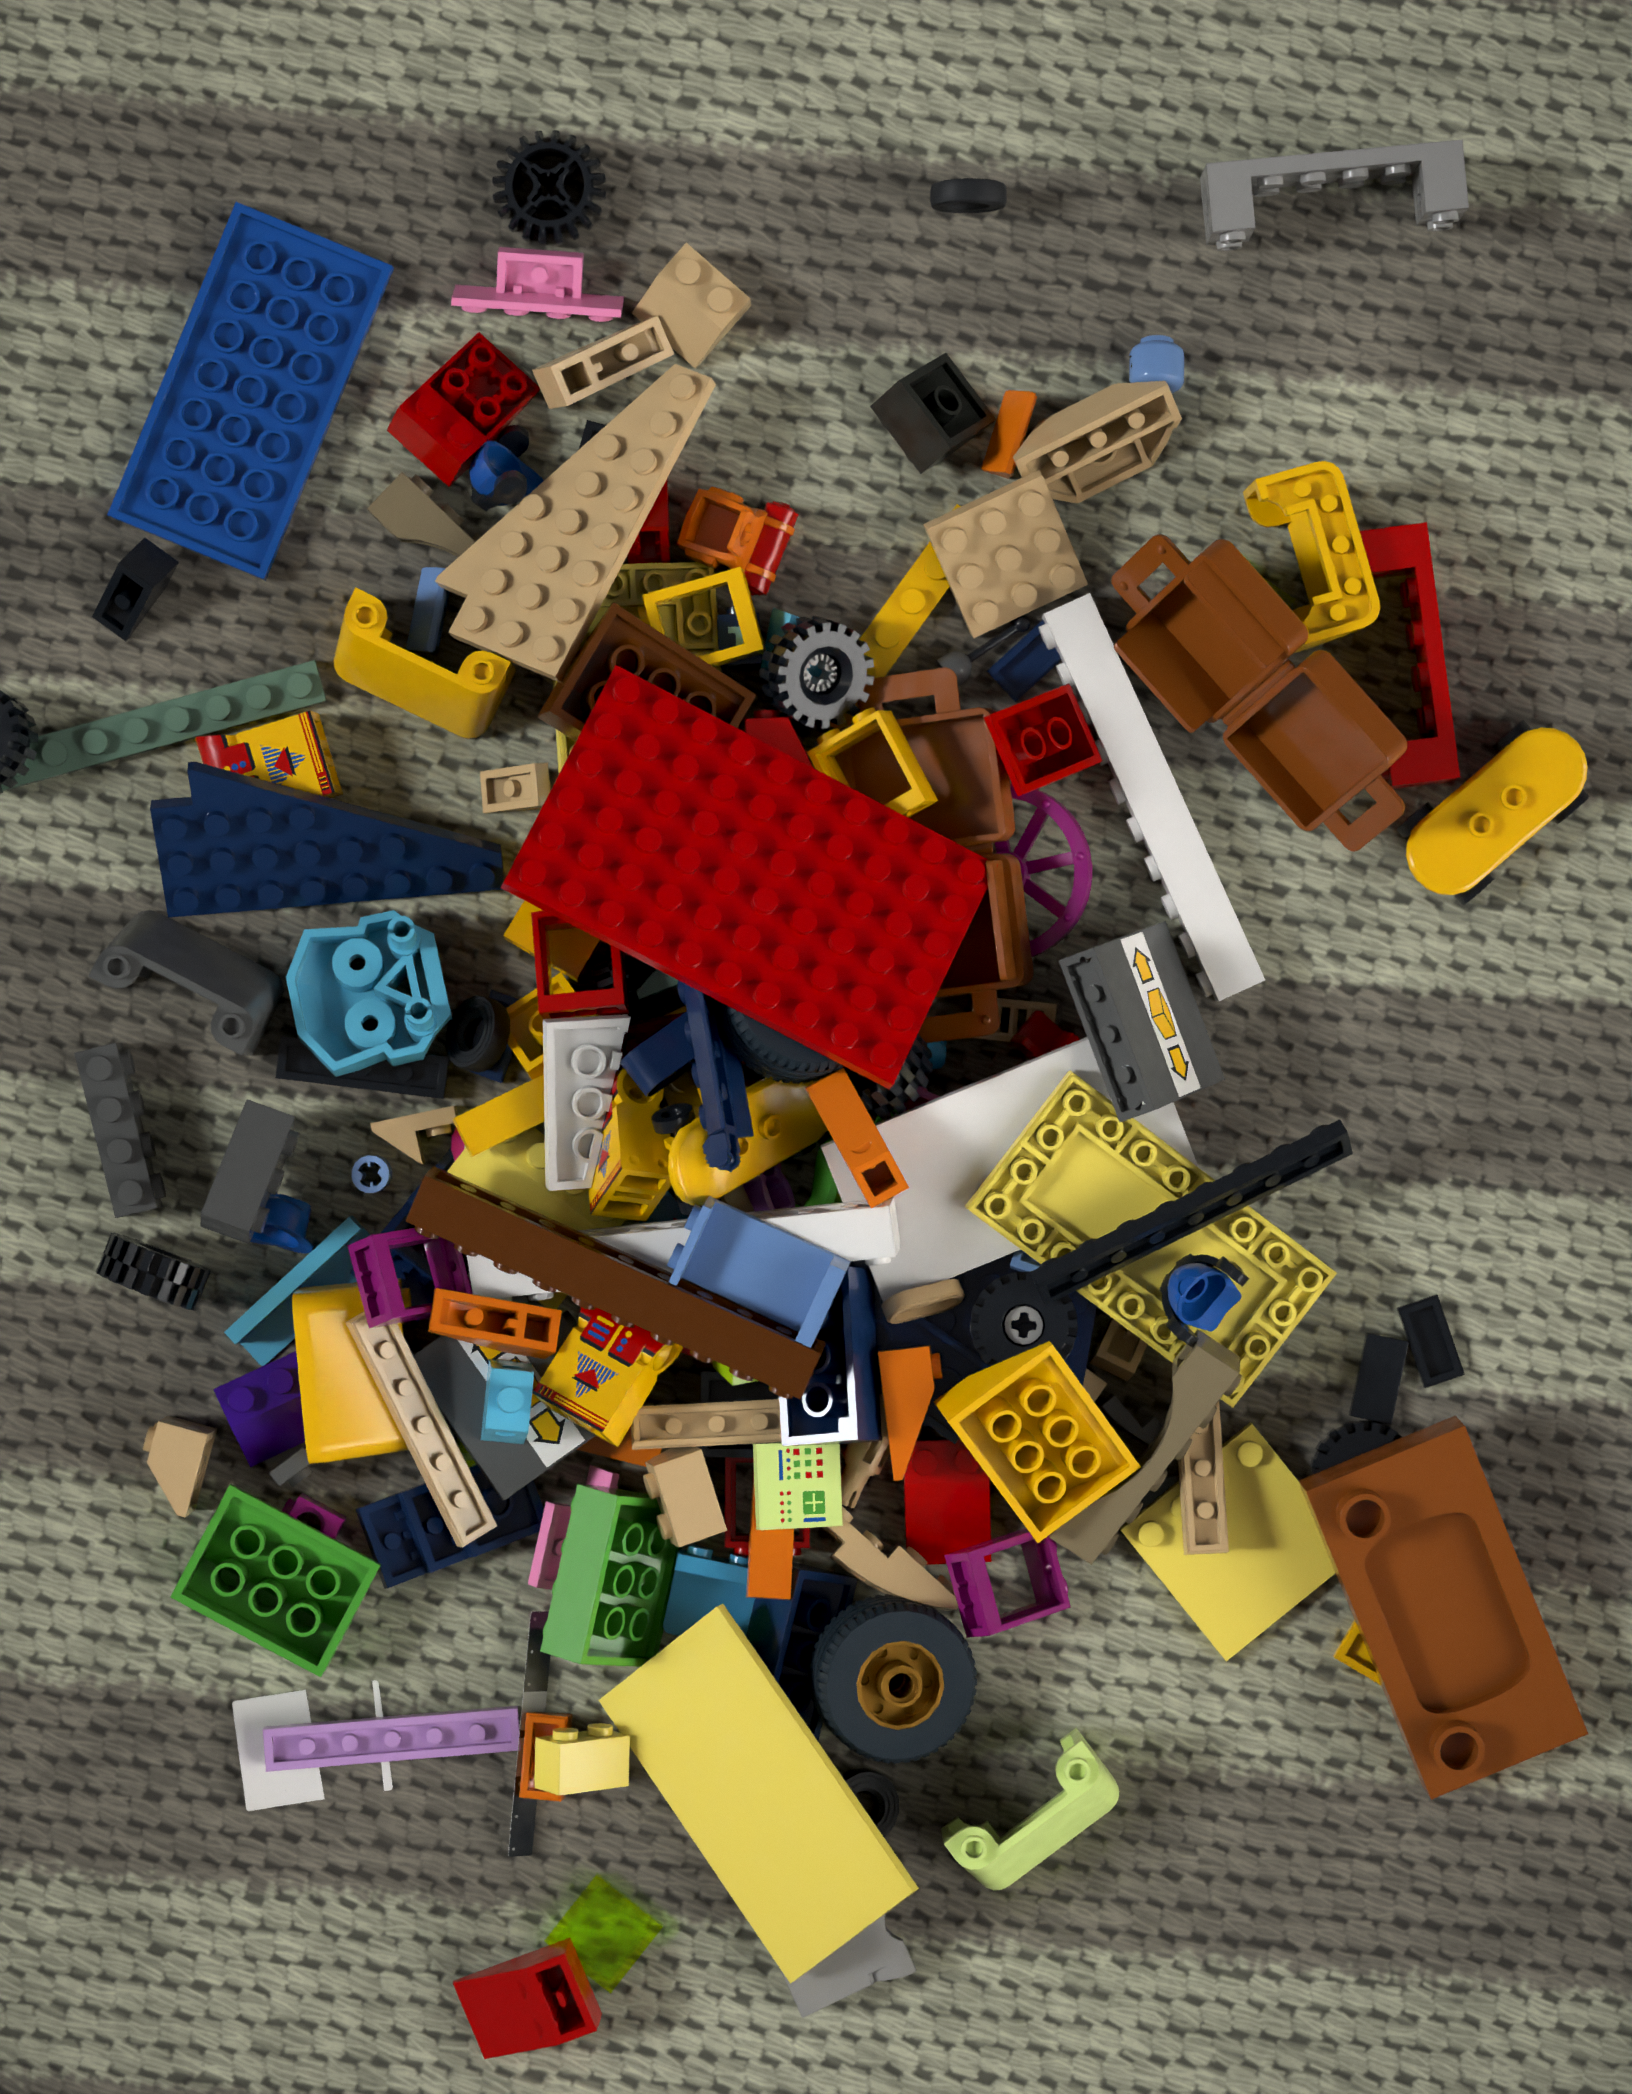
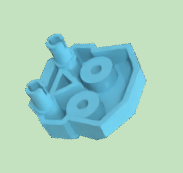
(335, 1000)

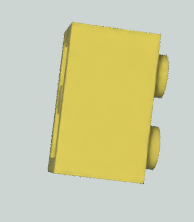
(582, 1760)

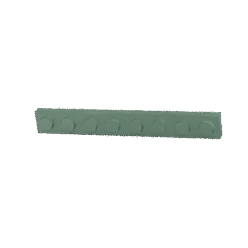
(173, 722)

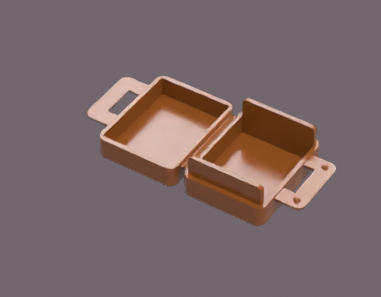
(1221, 650)
(970, 810)

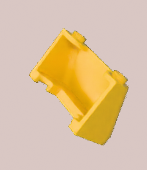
(1326, 545)
(452, 701)
(338, 1394)

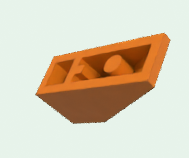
(496, 1323)
(907, 1389)

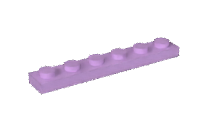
(391, 1738)

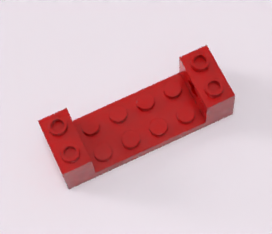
(1408, 552)

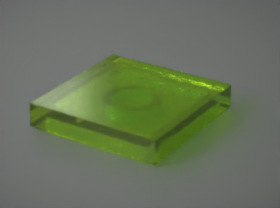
(606, 1931)

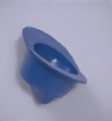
(286, 1224)

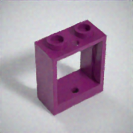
(379, 1282)
(975, 1592)

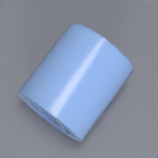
(359, 1175)

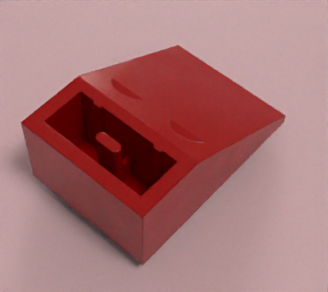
(462, 408)
(530, 2001)

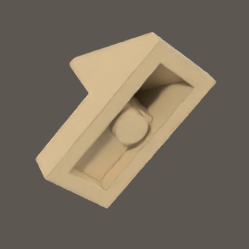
(515, 788)
(404, 1130)

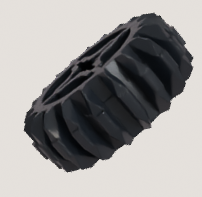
(562, 175)

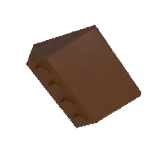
(644, 651)

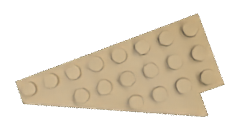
(556, 554)

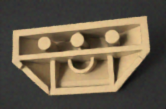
(1100, 439)

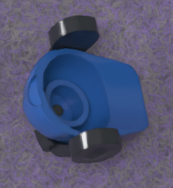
(498, 473)
(1200, 1294)

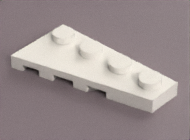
(578, 1081)

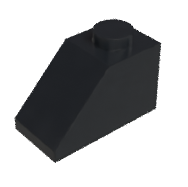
(134, 588)

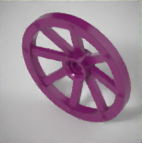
(1079, 857)

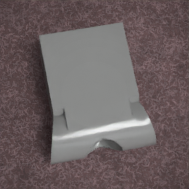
(865, 1959)

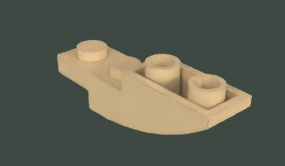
(896, 1574)

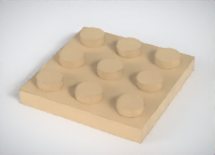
(1005, 554)

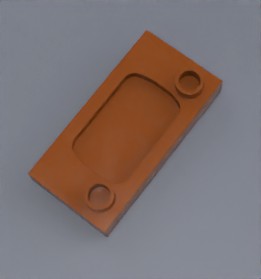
(1443, 1607)

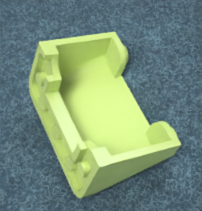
(1002, 1860)

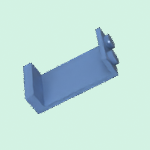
(759, 1267)

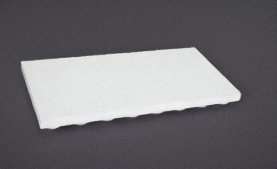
(951, 1149)

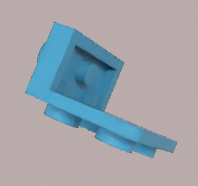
(705, 1583)

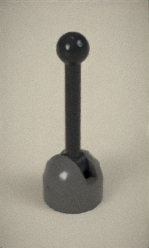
(961, 663)

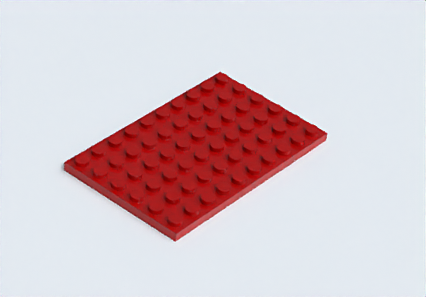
(750, 877)

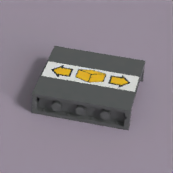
(1142, 1021)
(458, 1381)

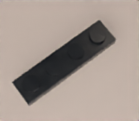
(416, 1078)

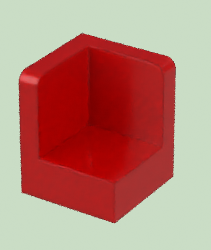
(1041, 1036)

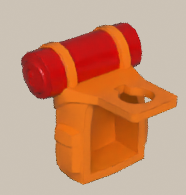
(736, 535)

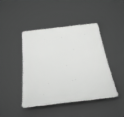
(285, 1786)

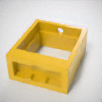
(743, 607)
(864, 725)

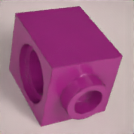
(330, 1519)

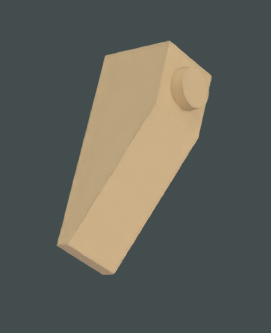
(602, 363)

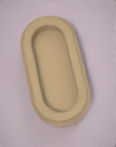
(923, 1301)

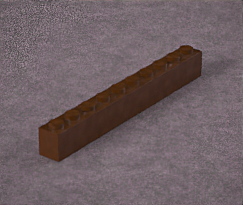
(613, 1282)

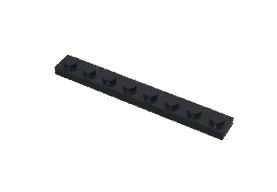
(1191, 1212)

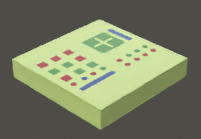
(797, 1486)

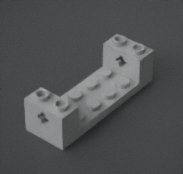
(1434, 166)

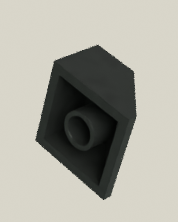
(932, 412)

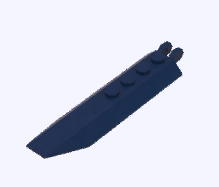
(720, 1080)

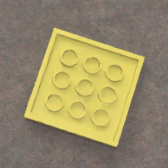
(1271, 1541)

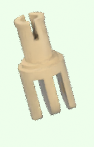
(862, 1461)

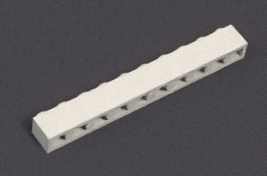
(1153, 799)
(842, 1228)

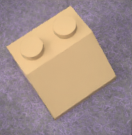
(693, 304)
(179, 1459)
(684, 1496)

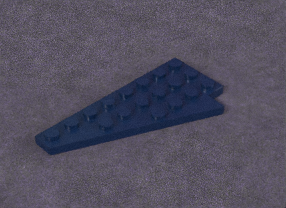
(279, 847)

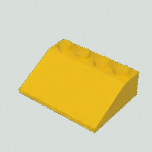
(1038, 1437)

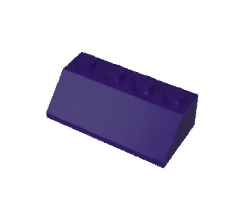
(265, 1409)

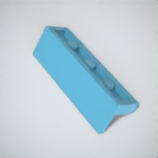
(269, 1322)

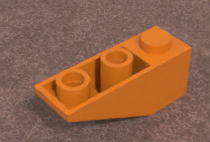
(857, 1138)

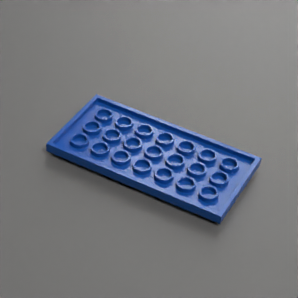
(250, 391)

